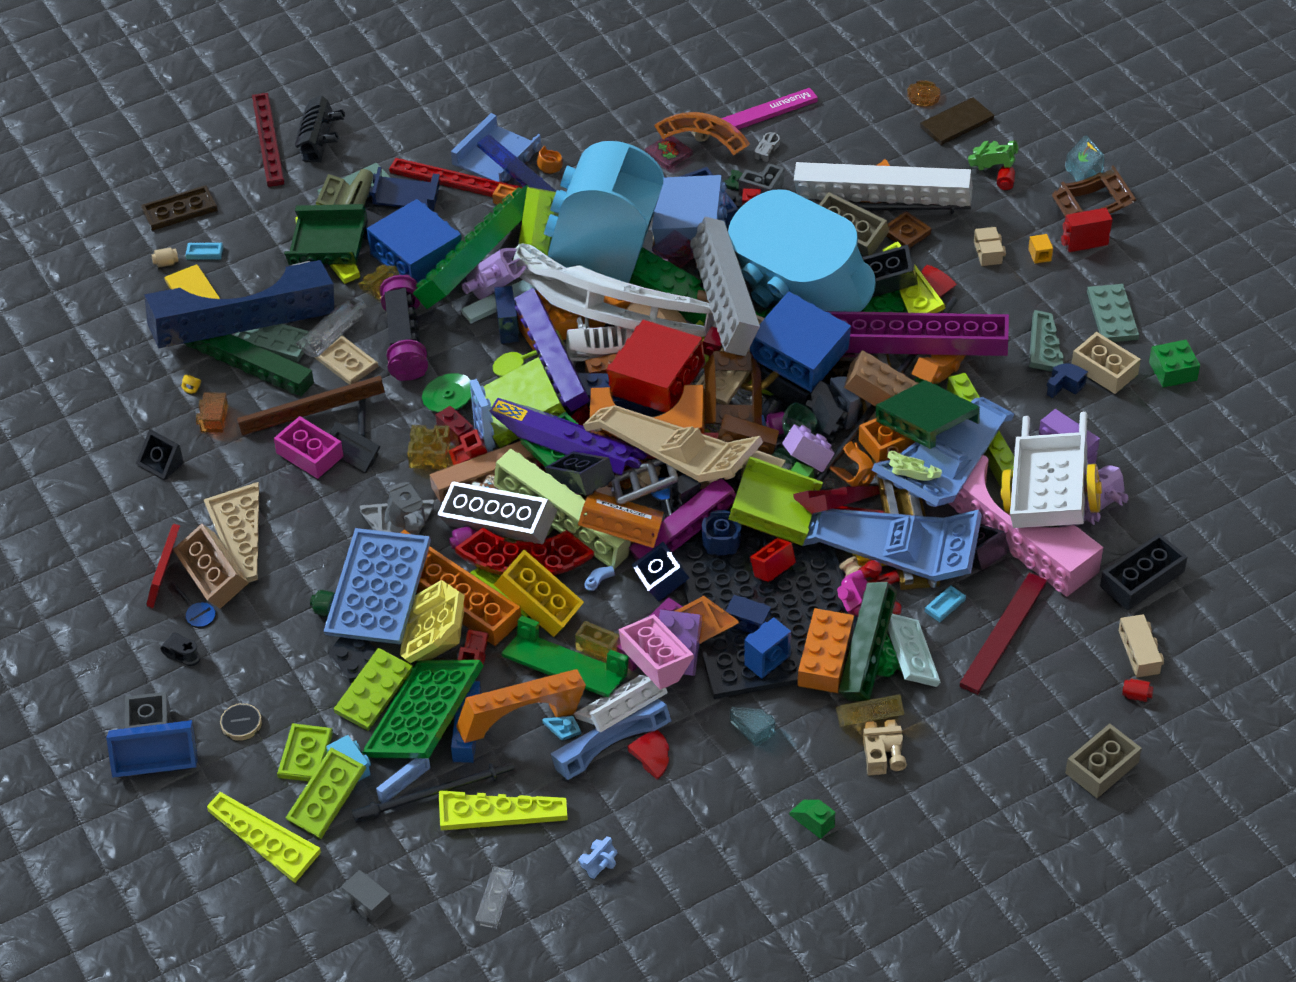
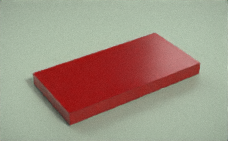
(162, 565)

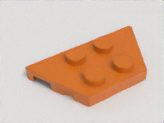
(714, 618)

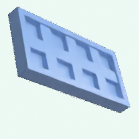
(481, 414)

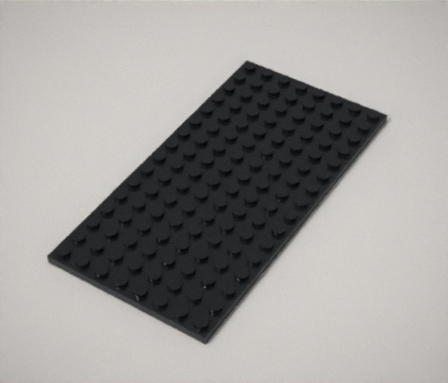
(791, 595)

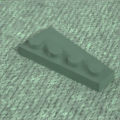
(1044, 344)

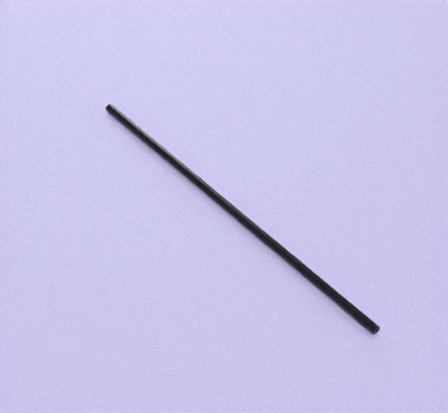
(870, 411)

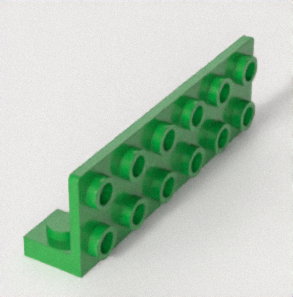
(555, 659)

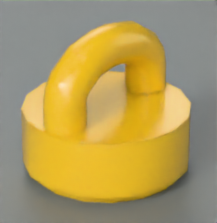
(190, 380)

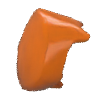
(549, 161)

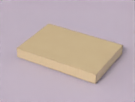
(347, 361)

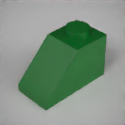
(814, 816)

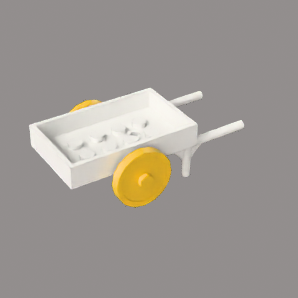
(1050, 479)

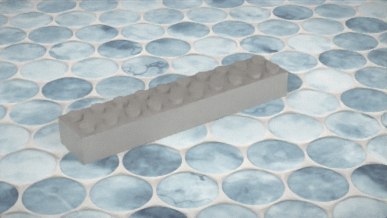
(724, 286)

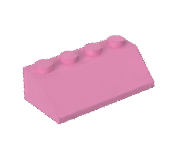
(656, 651)

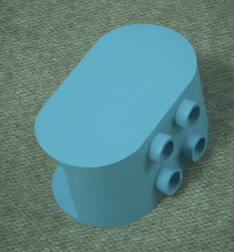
(605, 209)
(800, 249)

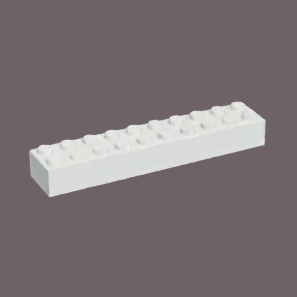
(884, 183)

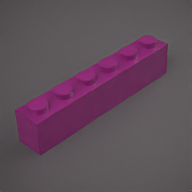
(689, 517)

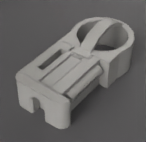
(766, 146)

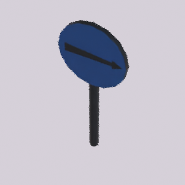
(198, 614)

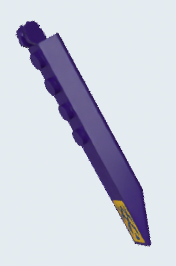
(565, 435)

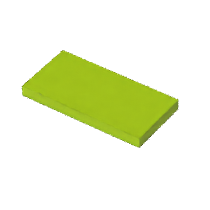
(325, 793)

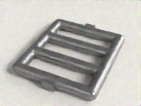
(637, 490)

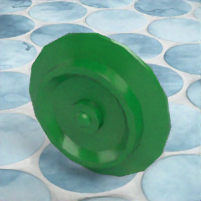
(447, 391)

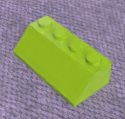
(535, 218)

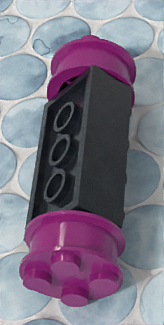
(406, 353)

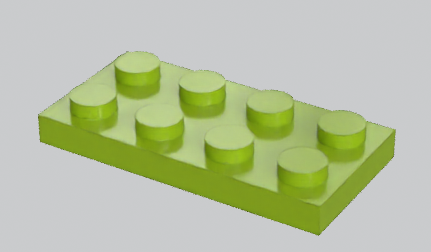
(373, 689)

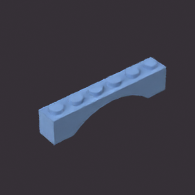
(577, 755)

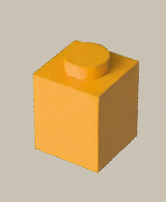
(1040, 248)

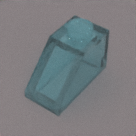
(753, 724)

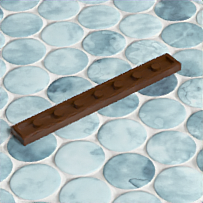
(311, 405)

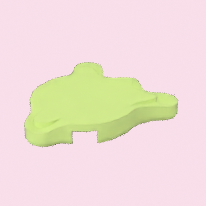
(912, 467)

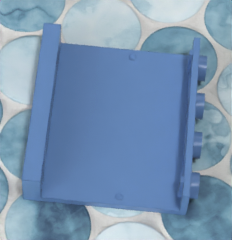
(472, 159)

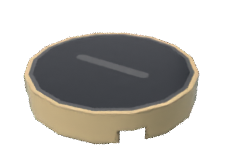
(240, 721)

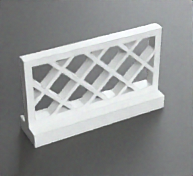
(621, 703)

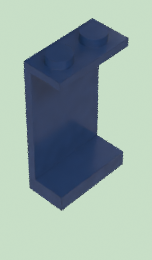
(401, 192)

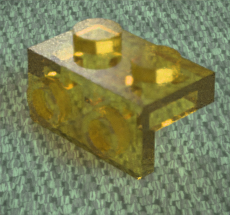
(373, 281)

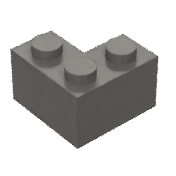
(770, 179)

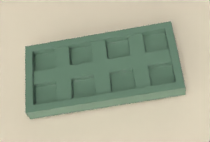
(1113, 312)
(276, 339)

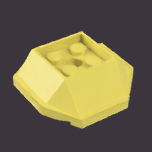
(433, 623)

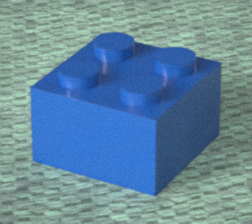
(767, 647)

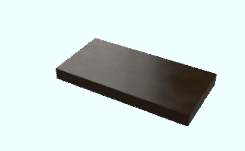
(956, 121)
(179, 207)

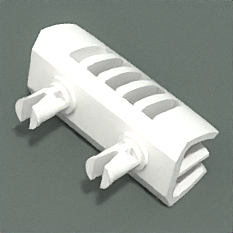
(595, 342)

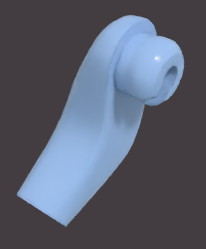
(597, 576)

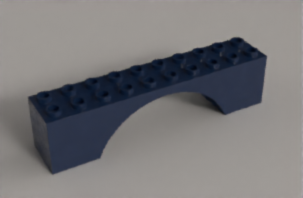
(183, 317)

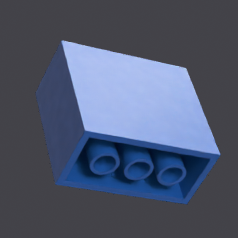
(412, 240)
(800, 341)

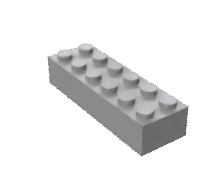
(498, 512)

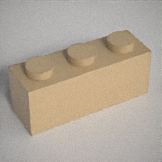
(1140, 645)

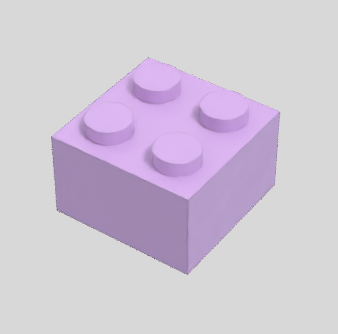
(808, 447)

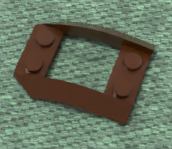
(1110, 179)
(732, 362)

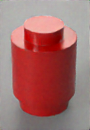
(1006, 178)
(1137, 690)

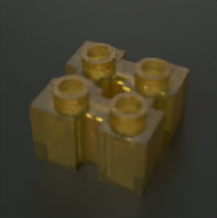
(429, 446)

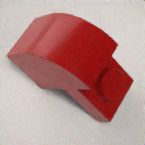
(471, 447)
(474, 646)

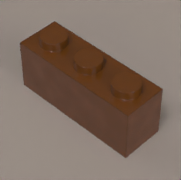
(737, 429)

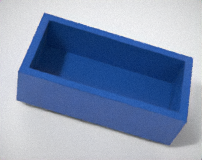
(152, 748)

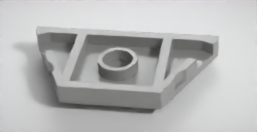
(375, 517)

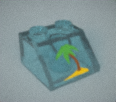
(1084, 160)

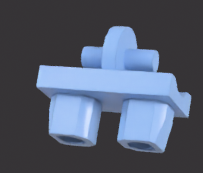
(601, 857)

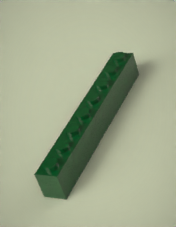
(257, 362)

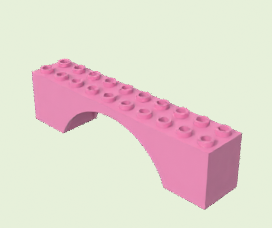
(1057, 554)

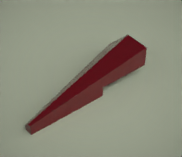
(824, 500)

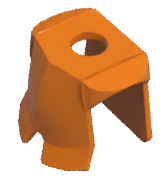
(865, 467)

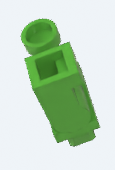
(993, 154)

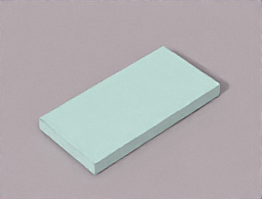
(912, 650)

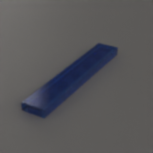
(512, 164)

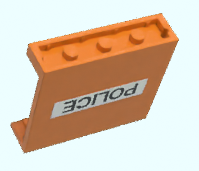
(624, 521)

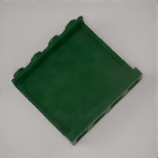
(327, 234)
(925, 412)

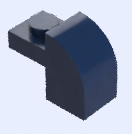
(1068, 377)

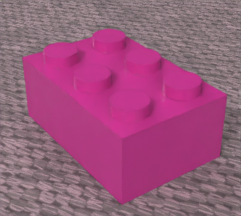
(308, 447)

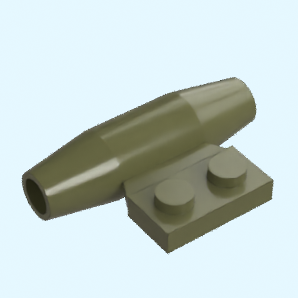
(338, 191)

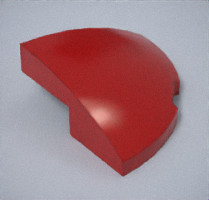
(938, 280)
(652, 752)

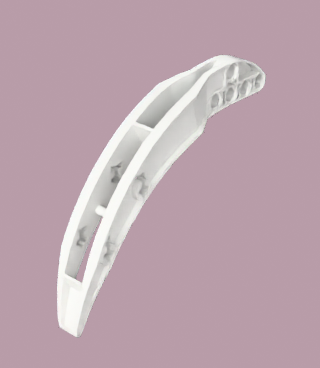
(584, 292)

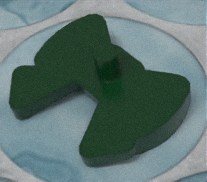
(732, 182)

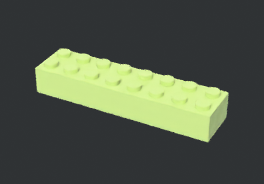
(520, 476)

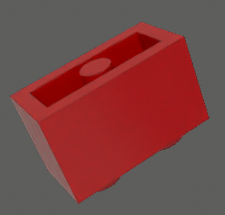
(773, 559)

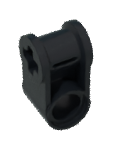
(181, 649)

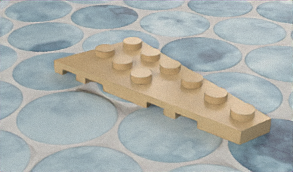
(237, 526)

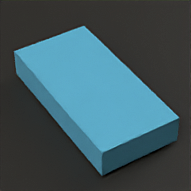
(204, 251)
(945, 603)

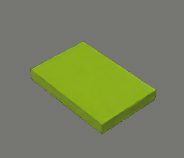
(304, 751)

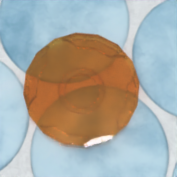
(923, 93)

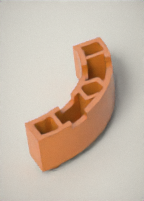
(705, 124)
(937, 367)

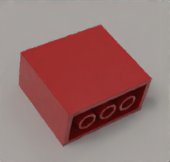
(656, 366)

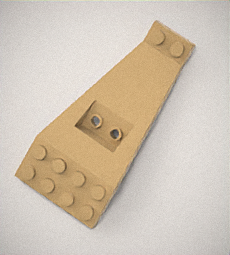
(679, 447)

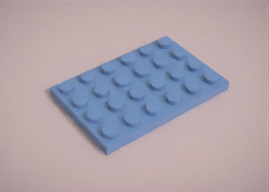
(377, 586)

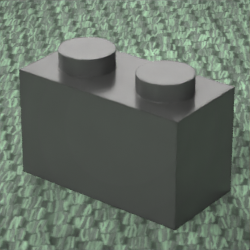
(366, 896)

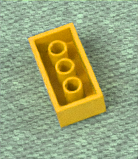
(538, 593)

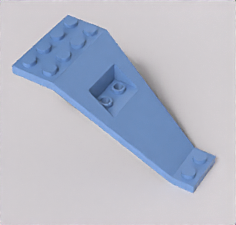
(955, 454)
(912, 543)

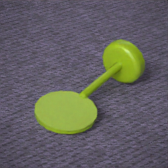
(512, 361)

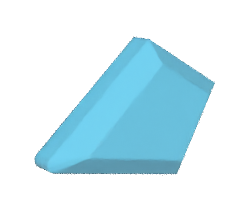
(563, 726)

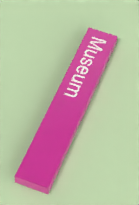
(772, 108)

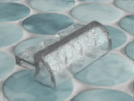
(331, 328)

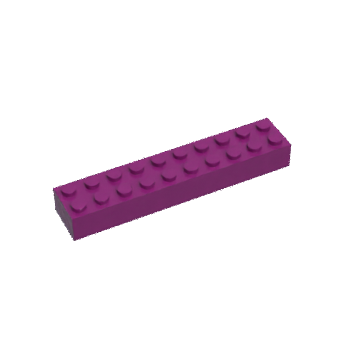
(927, 333)

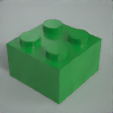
(1174, 363)

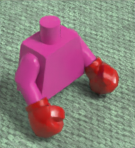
(854, 585)

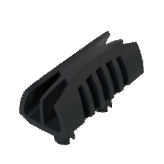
(315, 129)

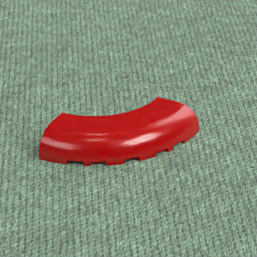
(495, 554)

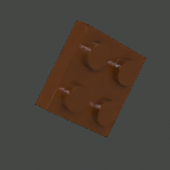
(907, 230)

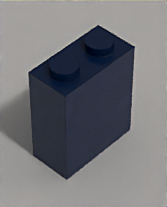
(506, 314)

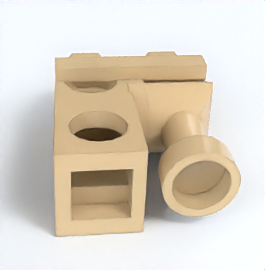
(883, 740)

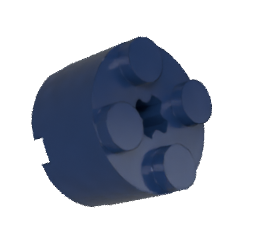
(720, 534)

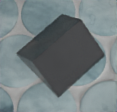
(160, 455)

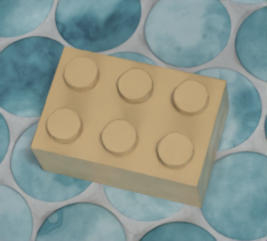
(1106, 362)

